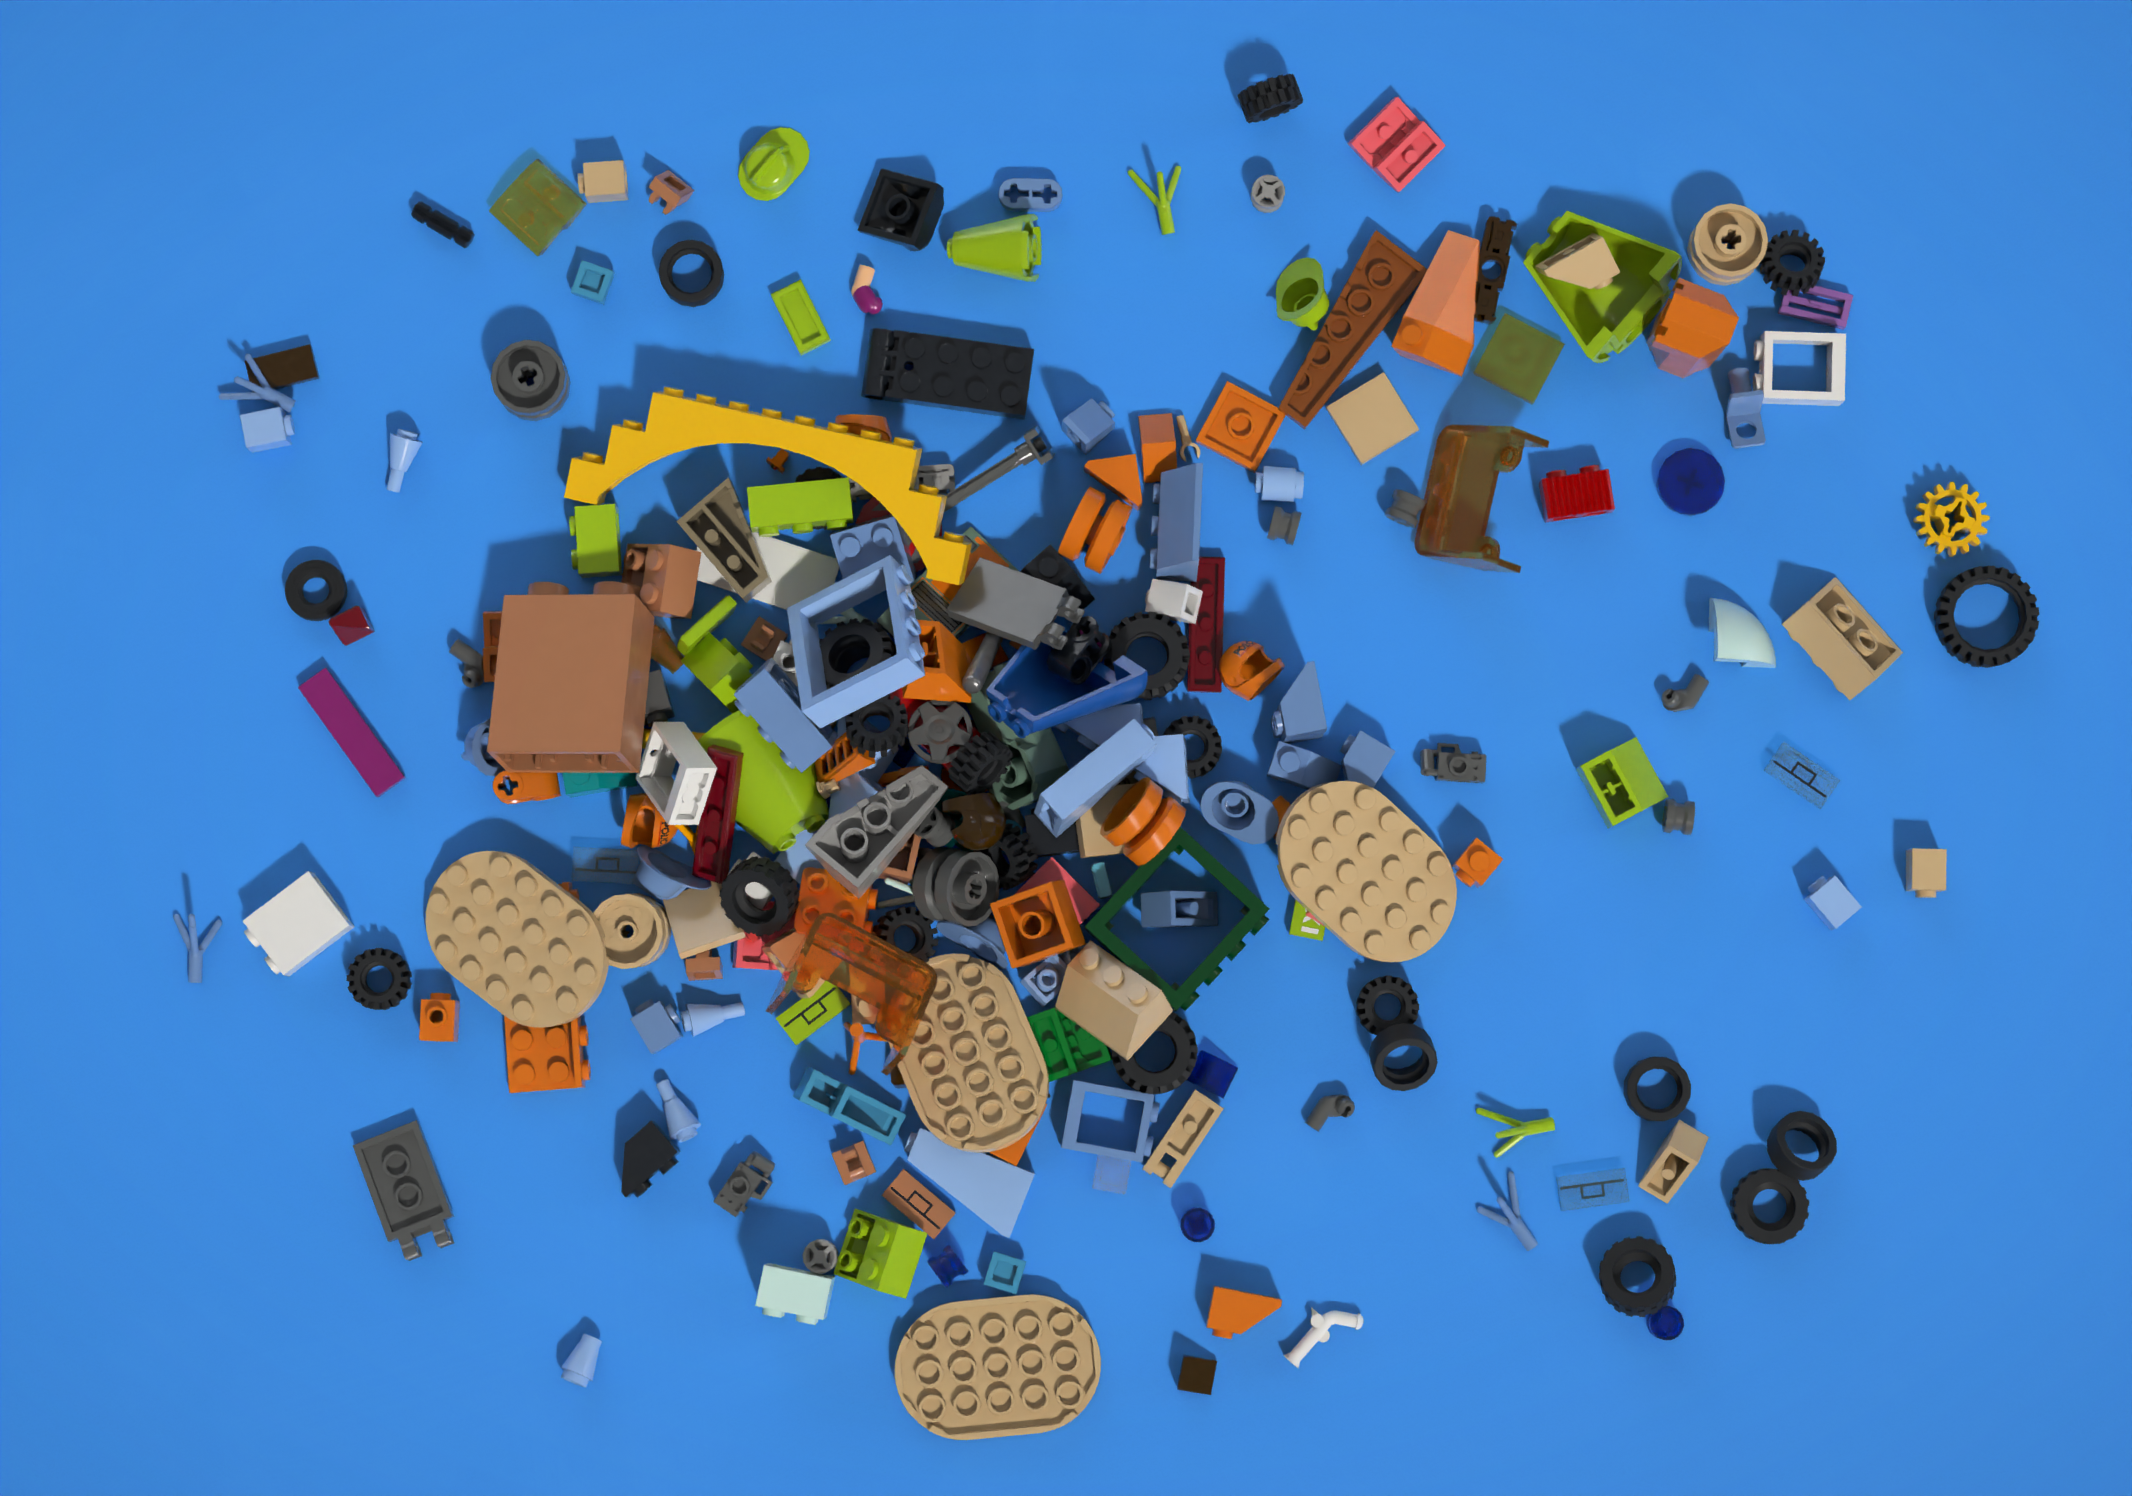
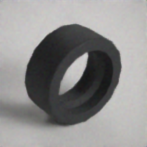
(684, 248)
(1408, 1077)
(1683, 1089)
(1817, 1130)

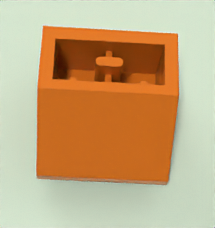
(943, 665)

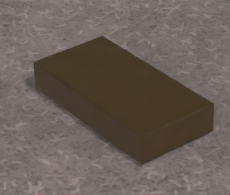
(286, 367)

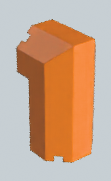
(1691, 329)

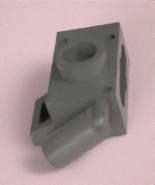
(1453, 766)
(744, 1182)

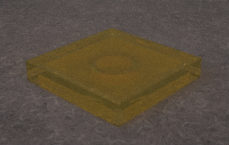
(1518, 358)

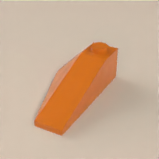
(1442, 311)

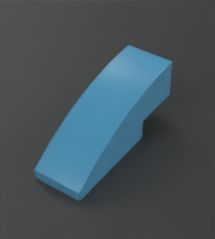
(849, 1105)

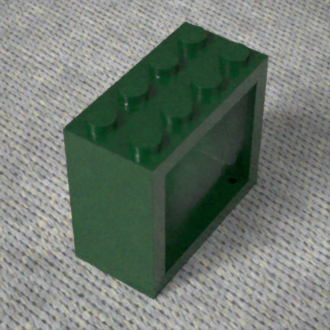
(1229, 947)

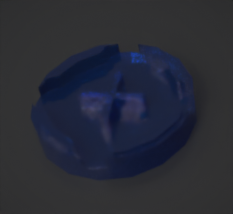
(1690, 482)

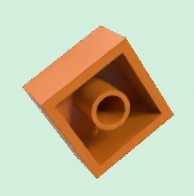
(1037, 923)

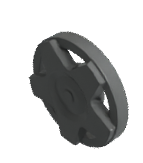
(939, 730)

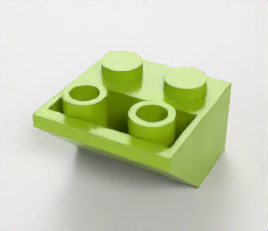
(1621, 782)
(880, 1253)

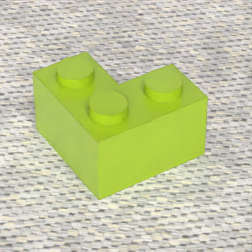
(719, 668)

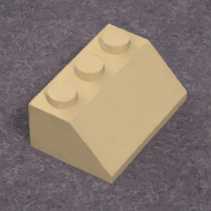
(1842, 639)
(1111, 1000)

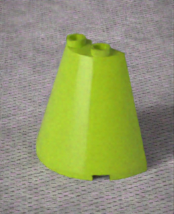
(1619, 312)
(772, 797)

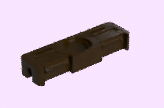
(1494, 248)

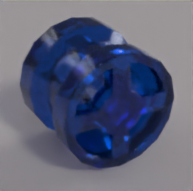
(1194, 1221)
(947, 1266)
(1672, 1326)

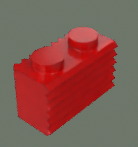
(1576, 494)

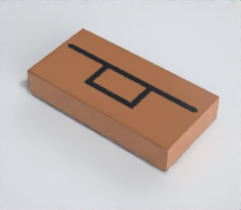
(918, 1204)

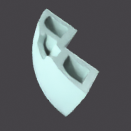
(1739, 636)

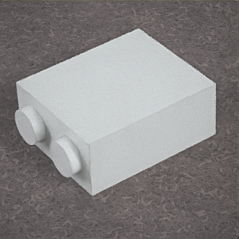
(297, 924)

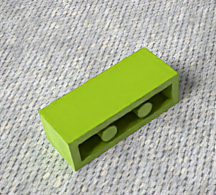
(800, 506)

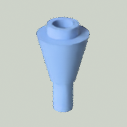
(402, 452)
(704, 1016)
(679, 1119)

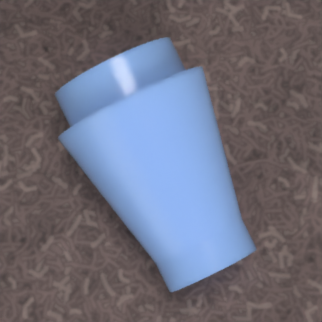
(581, 1363)

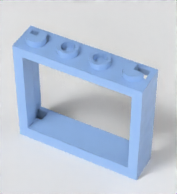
(906, 666)

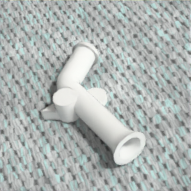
(1319, 1331)

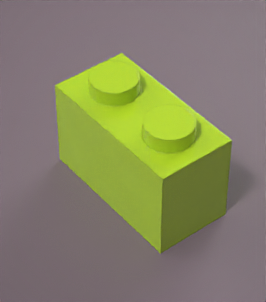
(597, 540)

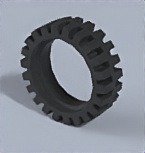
(2026, 610)

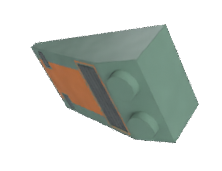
(935, 596)

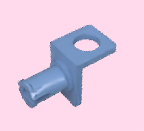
(1744, 407)

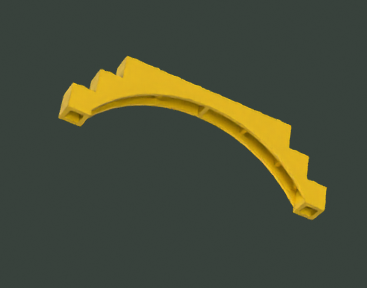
(879, 466)

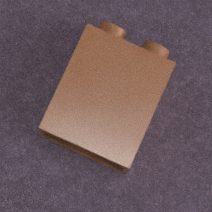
(571, 680)

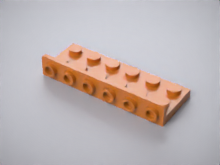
(548, 1055)

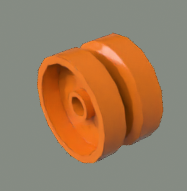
(1098, 532)
(1143, 821)

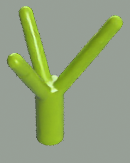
(1164, 200)
(1522, 1128)

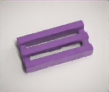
(1840, 323)

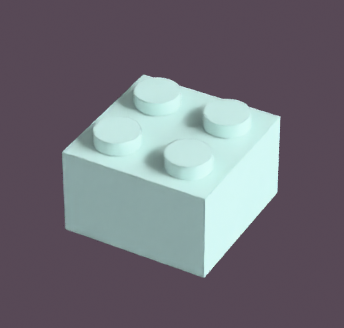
(794, 1292)

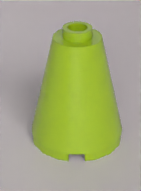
(999, 248)

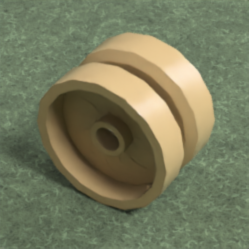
(1733, 225)
(649, 924)

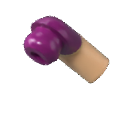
(863, 293)

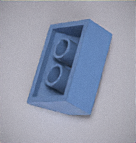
(1177, 523)
(777, 709)
(1301, 710)

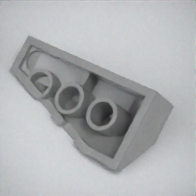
(869, 835)

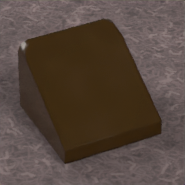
(1196, 1374)

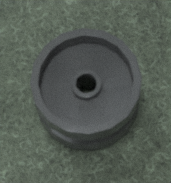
(550, 379)
(956, 886)

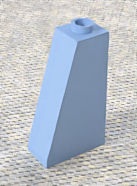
(1094, 777)
(977, 1180)

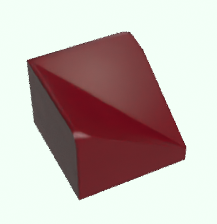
(351, 625)

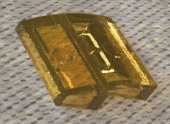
(537, 207)

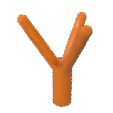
(859, 1036)

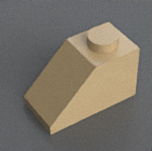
(1582, 264)
(1673, 1161)

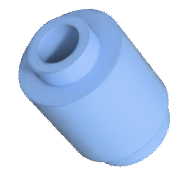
(1279, 483)

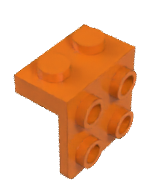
(824, 894)

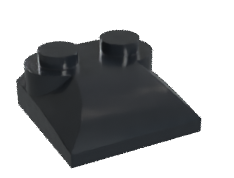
(903, 210)

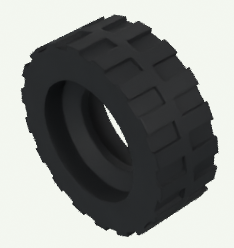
(771, 876)
(1743, 1212)
(1637, 1250)

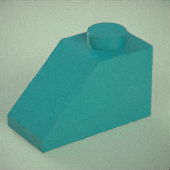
(590, 783)

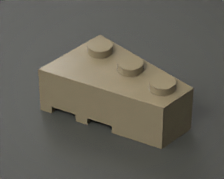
(726, 539)

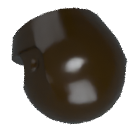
(982, 820)

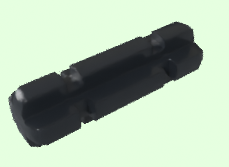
(442, 224)

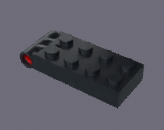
(947, 373)

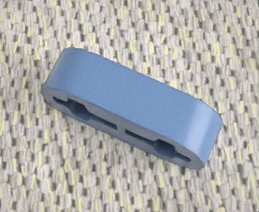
(1030, 203)

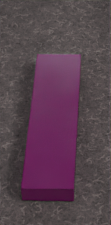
(351, 732)

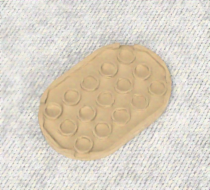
(1366, 871)
(517, 939)
(975, 1059)
(997, 1367)

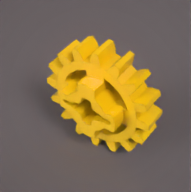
(1964, 523)

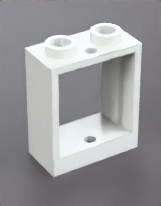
(1834, 368)
(685, 798)

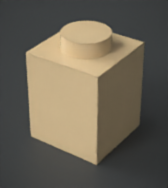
(604, 181)
(1926, 871)

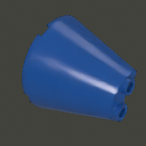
(1035, 699)

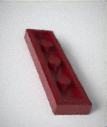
(1207, 633)
(718, 817)

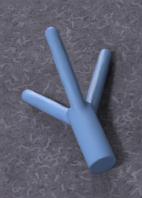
(264, 392)
(191, 943)
(1514, 1218)

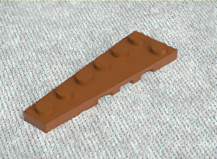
(1366, 305)

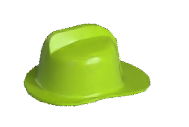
(773, 163)
(1302, 294)

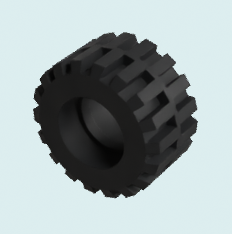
(1164, 631)
(851, 643)
(1175, 1073)

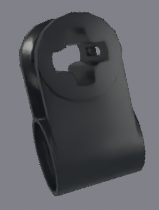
(1080, 651)

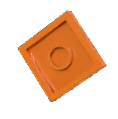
(1240, 427)

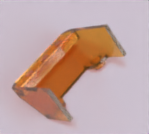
(1463, 491)
(867, 969)

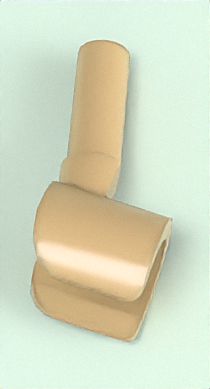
(1185, 438)

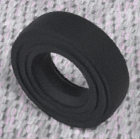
(307, 571)

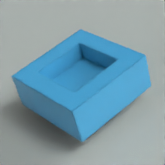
(592, 282)
(1005, 1272)

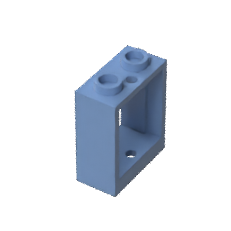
(1149, 1114)

